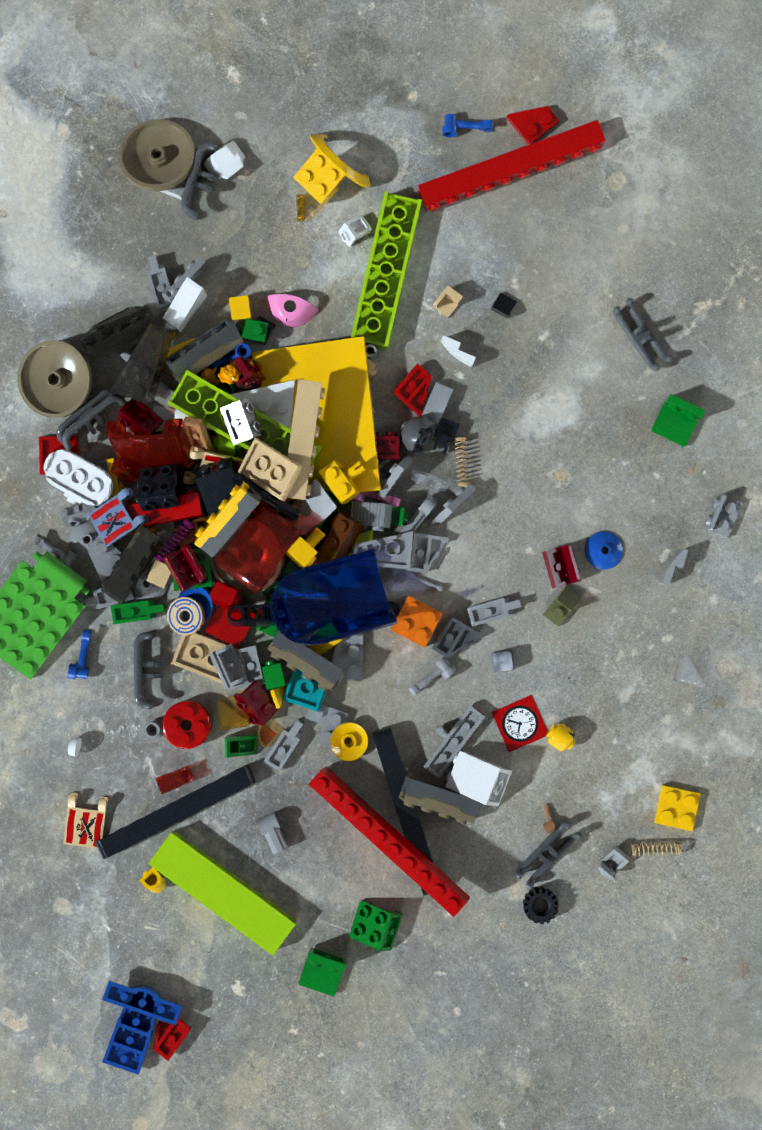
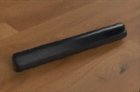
(268, 498)

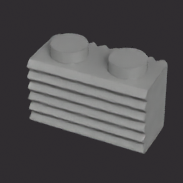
(372, 514)

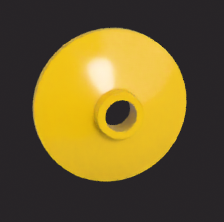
(357, 745)

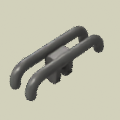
(193, 179)
(641, 335)
(86, 414)
(139, 674)
(547, 854)

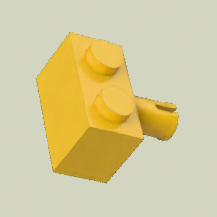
(341, 480)
(303, 551)

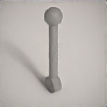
(410, 576)

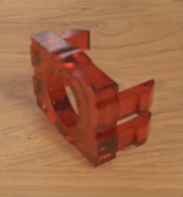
(117, 467)

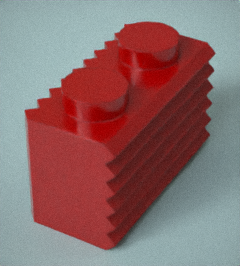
(225, 595)

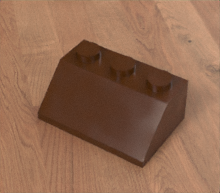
(340, 537)

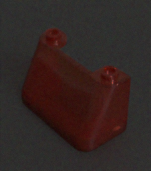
(151, 450)
(258, 547)

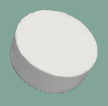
(74, 746)

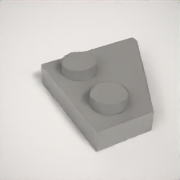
(451, 505)
(103, 557)

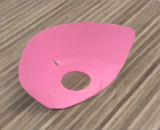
(302, 314)

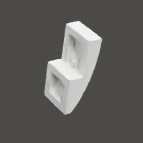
(453, 348)

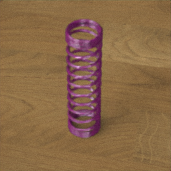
(190, 525)

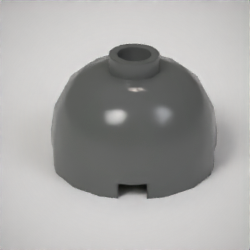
(416, 433)

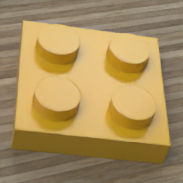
(677, 808)

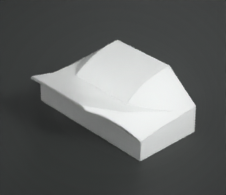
(225, 161)

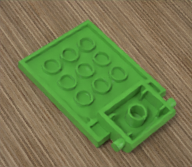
(37, 611)

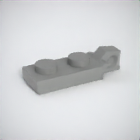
(193, 271)
(158, 282)
(100, 600)
(492, 610)
(284, 746)

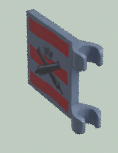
(114, 520)

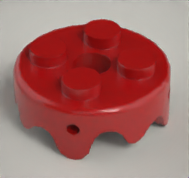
(200, 722)

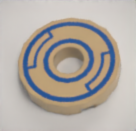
(176, 620)

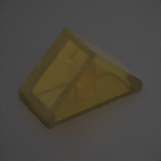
(229, 717)

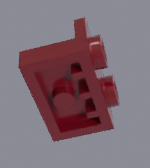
(139, 418)
(388, 446)

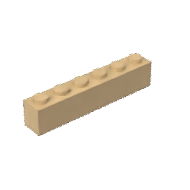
(303, 434)

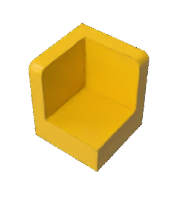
(240, 308)

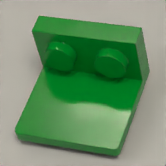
(677, 420)
(375, 926)
(322, 972)

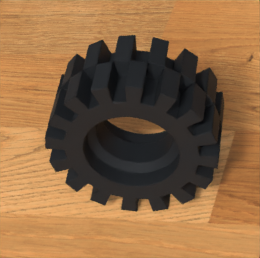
(540, 917)

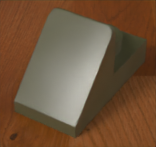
(562, 605)

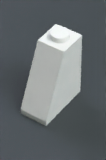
(184, 305)

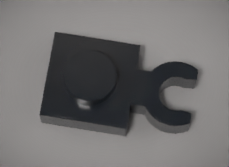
(446, 432)

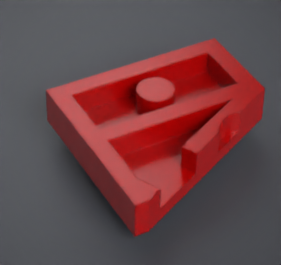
(533, 123)
(414, 389)
(170, 1037)

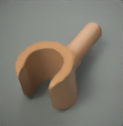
(548, 826)

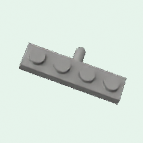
(453, 740)

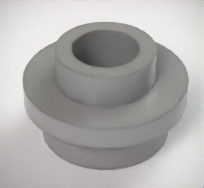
(148, 733)

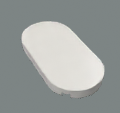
(78, 477)

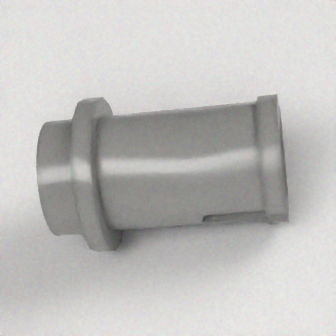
(372, 356)

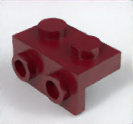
(251, 371)
(561, 566)
(185, 568)
(256, 704)

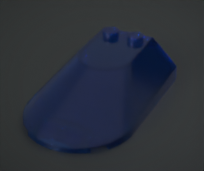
(331, 600)

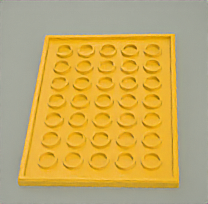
(347, 408)

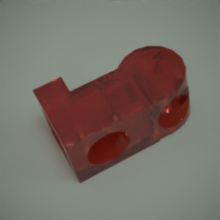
(174, 779)

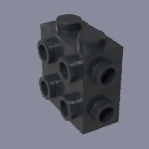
(159, 487)

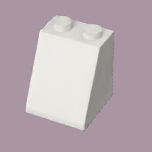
(478, 779)

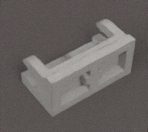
(228, 666)

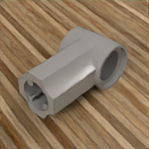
(270, 828)

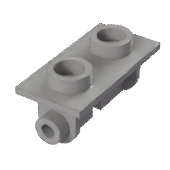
(73, 516)

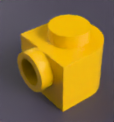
(153, 880)

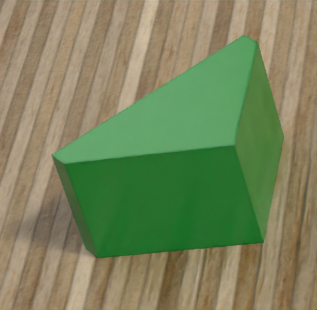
(240, 745)

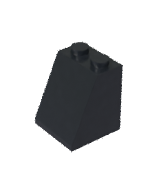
(215, 483)

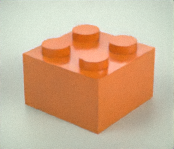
(416, 621)

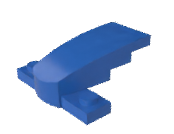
(136, 1023)

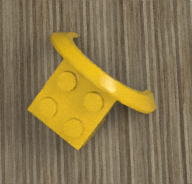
(325, 172)

